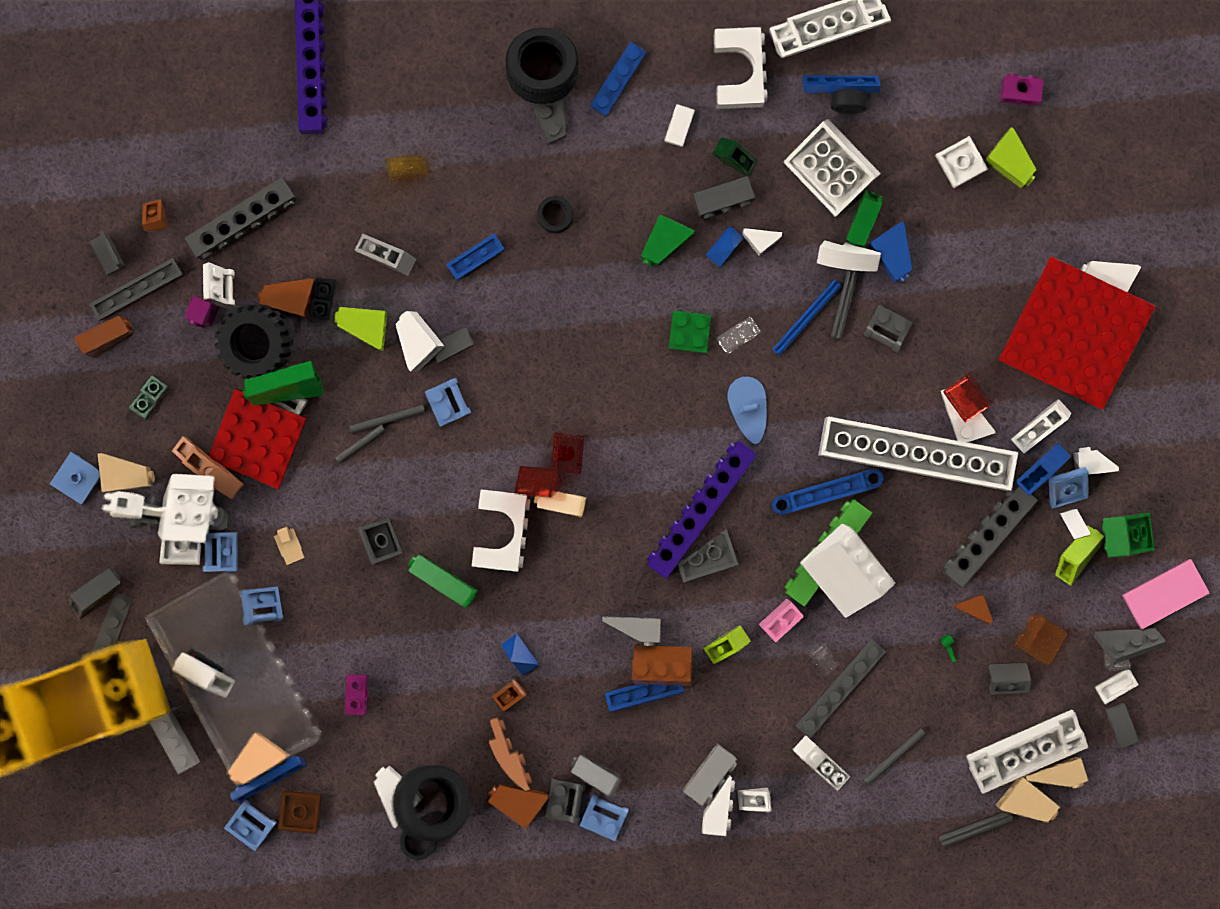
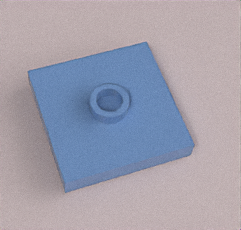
(76, 478)
(1068, 487)

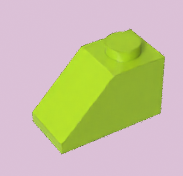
(727, 644)

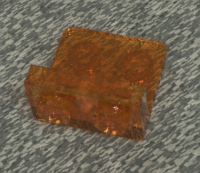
(1041, 639)

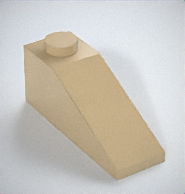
(1063, 773)

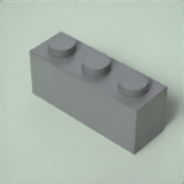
(175, 742)
(710, 775)

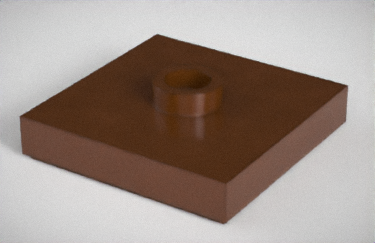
(300, 811)

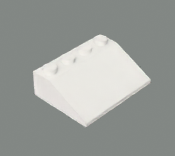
(831, 167)
(847, 571)

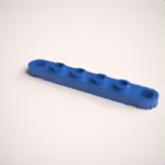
(827, 491)

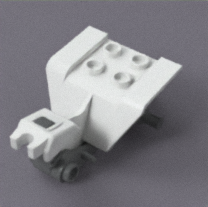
(184, 514)

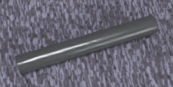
(359, 444)

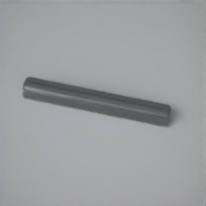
(844, 304)
(976, 828)

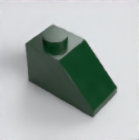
(735, 156)

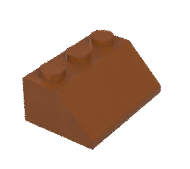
(662, 665)

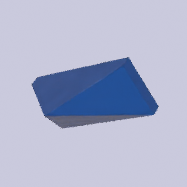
(724, 246)
(519, 654)

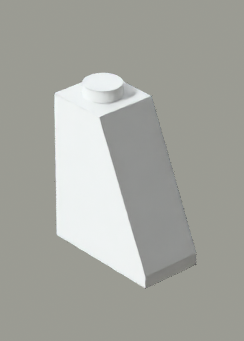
(1113, 273)
(417, 340)
(203, 675)
(385, 784)

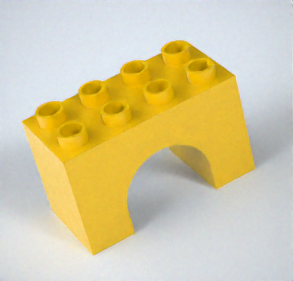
(79, 704)

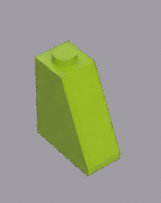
(1012, 159)
(363, 324)
(1078, 556)

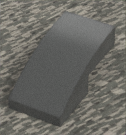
(454, 344)
(1122, 725)

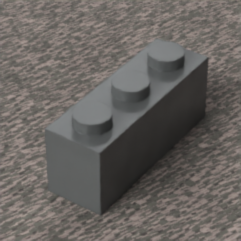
(723, 198)

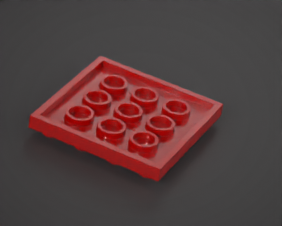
(257, 439)

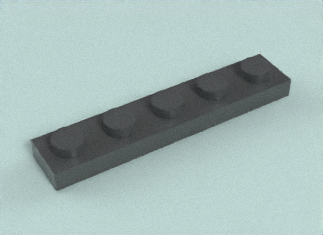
(136, 289)

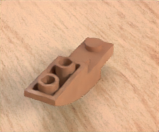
(203, 465)
(511, 762)

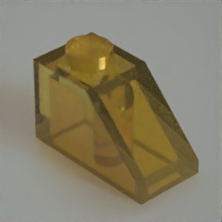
(406, 167)

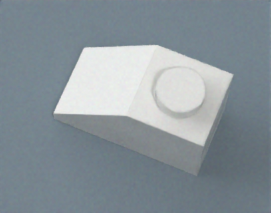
(1093, 461)

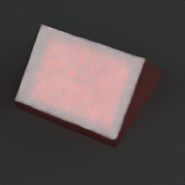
(967, 397)
(567, 453)
(538, 481)

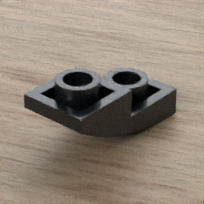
(323, 298)

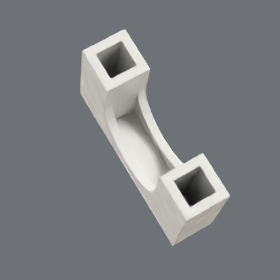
(748, 42)
(509, 556)

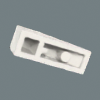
(1041, 426)

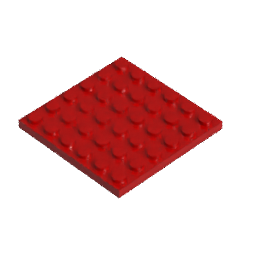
(1076, 332)

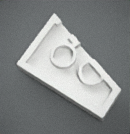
(972, 429)

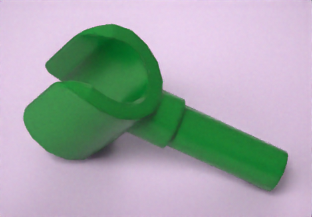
(947, 641)

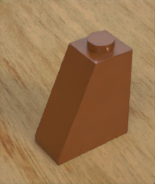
(289, 297)
(104, 336)
(517, 802)

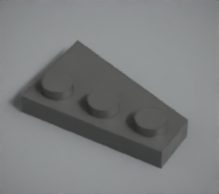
(551, 120)
(709, 559)
(1129, 643)

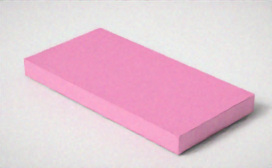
(1165, 594)

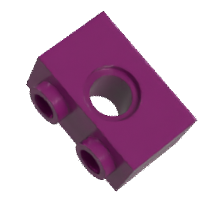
(1010, 94)
(201, 312)
(356, 694)

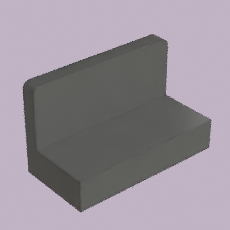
(107, 253)
(1009, 678)

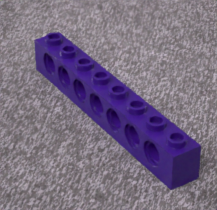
(308, 124)
(745, 458)

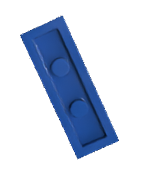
(475, 257)

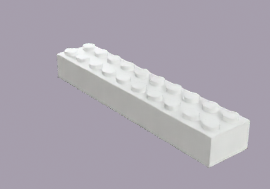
(918, 453)

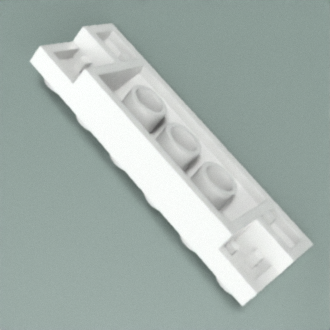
(827, 25)
(1027, 751)

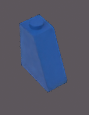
(894, 252)
(1043, 469)

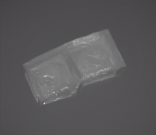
(738, 335)

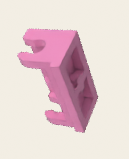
(781, 620)

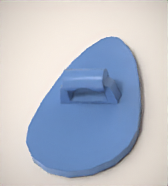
(749, 407)

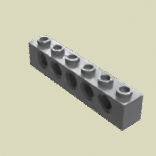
(198, 238)
(999, 533)

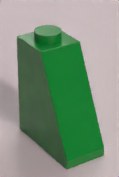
(864, 218)
(664, 241)

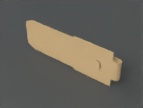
(288, 545)

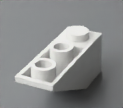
(821, 763)
(716, 813)

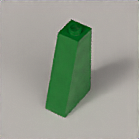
(284, 385)
(442, 580)

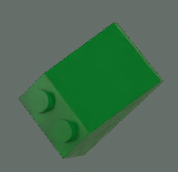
(1128, 534)

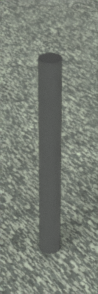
(387, 418)
(894, 756)

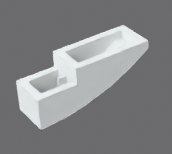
(848, 257)

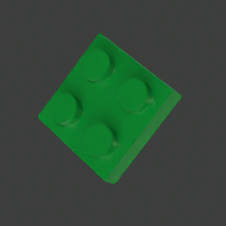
(689, 332)

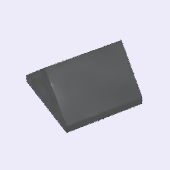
(380, 541)

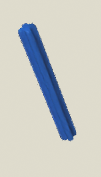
(805, 319)

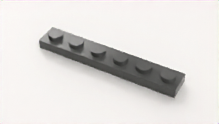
(113, 623)
(840, 688)

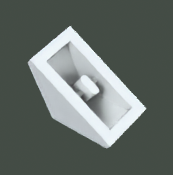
(760, 239)
(754, 800)

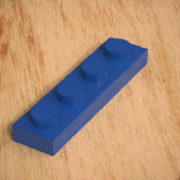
(618, 79)
(830, 84)
(638, 695)
(262, 782)

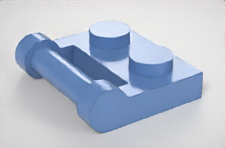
(441, 404)
(226, 552)
(260, 599)
(600, 822)
(245, 829)

